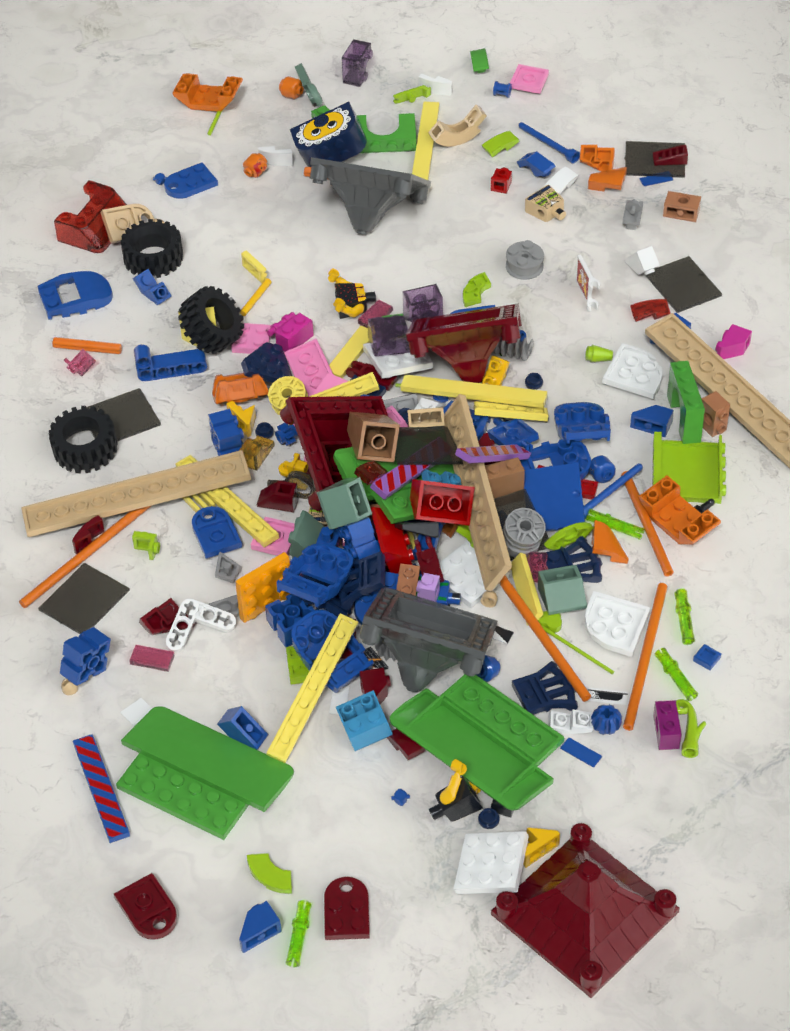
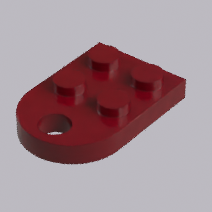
(147, 905)
(346, 912)

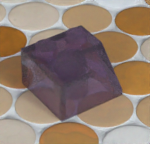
(355, 62)
(422, 302)
(388, 335)

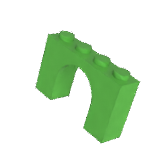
(401, 140)
(685, 394)

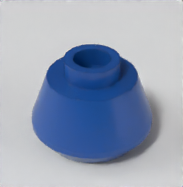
(489, 669)

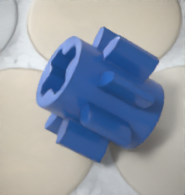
(286, 434)

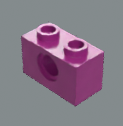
(667, 725)

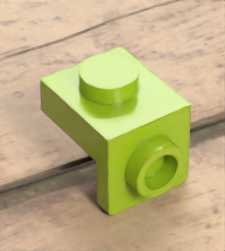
(147, 542)

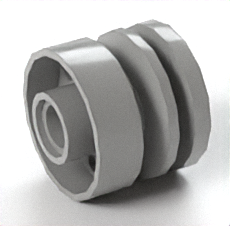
(523, 531)

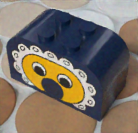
(330, 136)

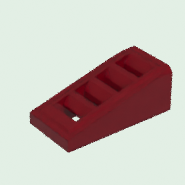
(671, 156)

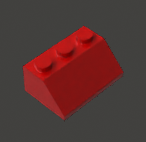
(441, 502)
(392, 541)

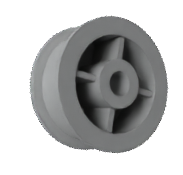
(524, 260)

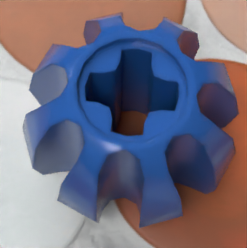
(606, 719)

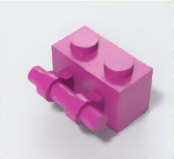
(292, 330)

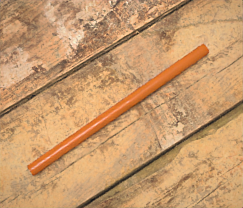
(81, 556)
(545, 639)
(645, 657)

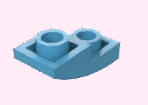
(445, 477)

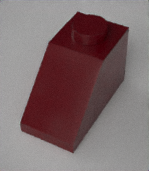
(375, 680)

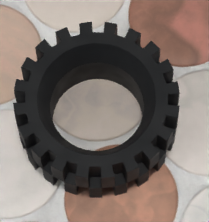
(152, 235)
(199, 326)
(87, 455)

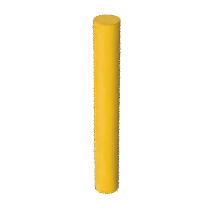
(255, 297)

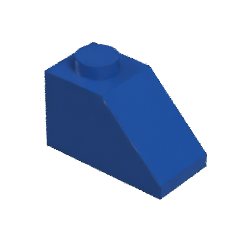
(652, 419)
(242, 727)
(259, 925)

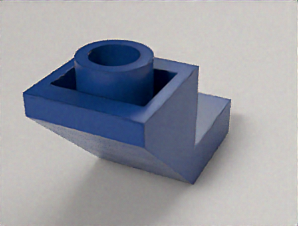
(538, 164)
(148, 287)

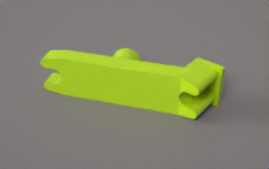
(412, 94)

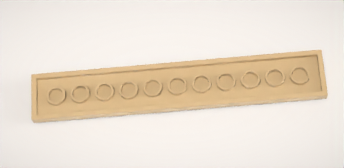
(717, 375)
(135, 493)
(484, 522)

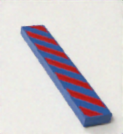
(101, 788)

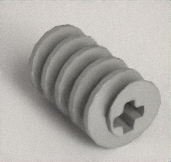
(520, 349)

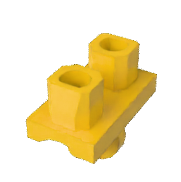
(496, 371)
(296, 465)

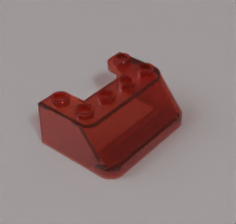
(87, 228)

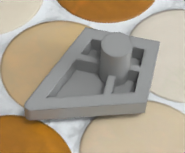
(226, 568)
(227, 604)

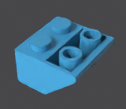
(364, 720)

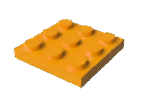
(260, 587)

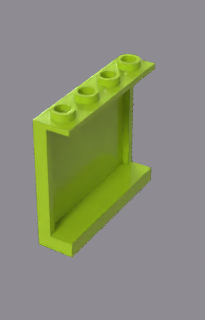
(692, 466)

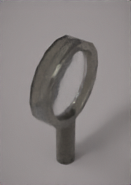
(304, 483)

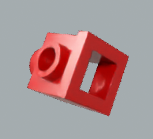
(502, 176)

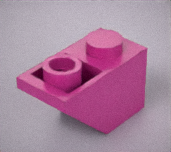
(734, 342)

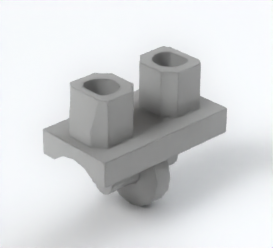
(632, 214)

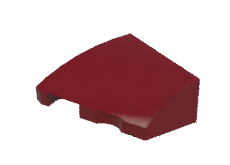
(161, 618)

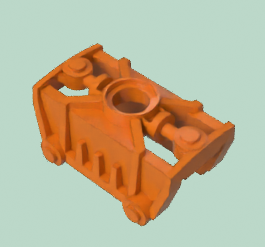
(238, 388)

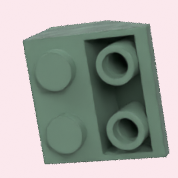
(344, 502)
(305, 533)
(562, 589)

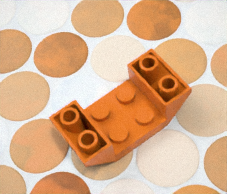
(204, 96)
(675, 514)

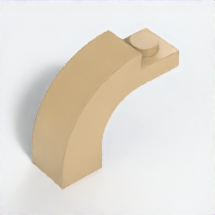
(460, 132)

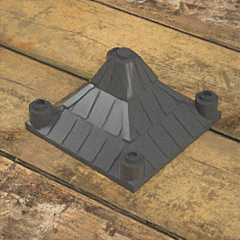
(368, 190)
(426, 636)

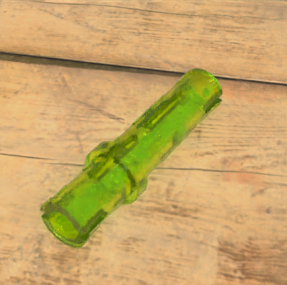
(616, 524)
(683, 610)
(671, 667)
(300, 924)

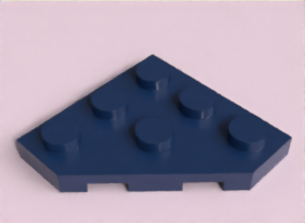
(267, 362)

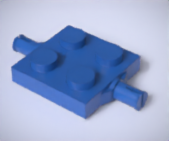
(513, 433)

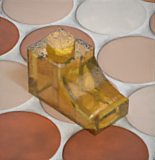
(256, 451)

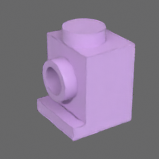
(428, 587)

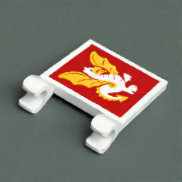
(586, 282)

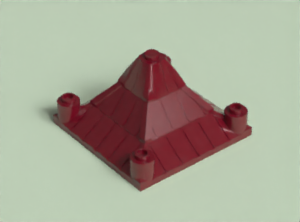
(465, 337)
(323, 430)
(585, 912)

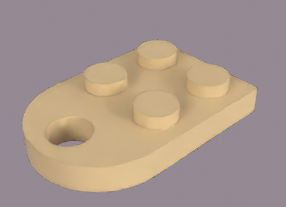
(122, 217)

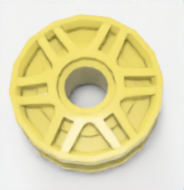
(285, 387)

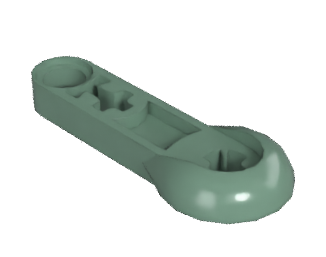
(310, 88)

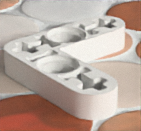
(197, 616)

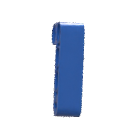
(169, 364)

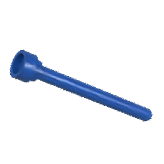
(571, 154)
(613, 487)

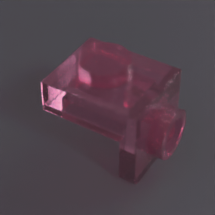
(81, 363)
(537, 562)

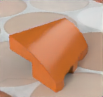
(598, 158)
(607, 179)
(606, 543)

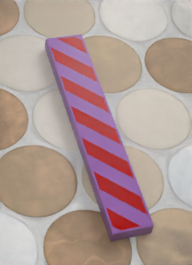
(492, 453)
(397, 479)

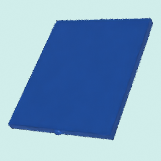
(556, 494)

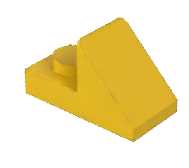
(245, 418)
(540, 843)

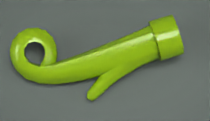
(690, 745)

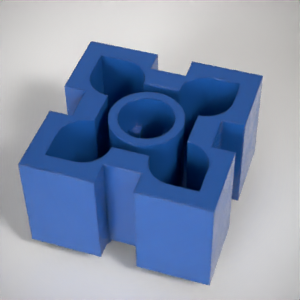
(224, 432)
(359, 539)
(285, 614)
(84, 656)

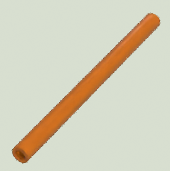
(649, 528)

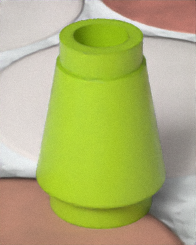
(597, 354)

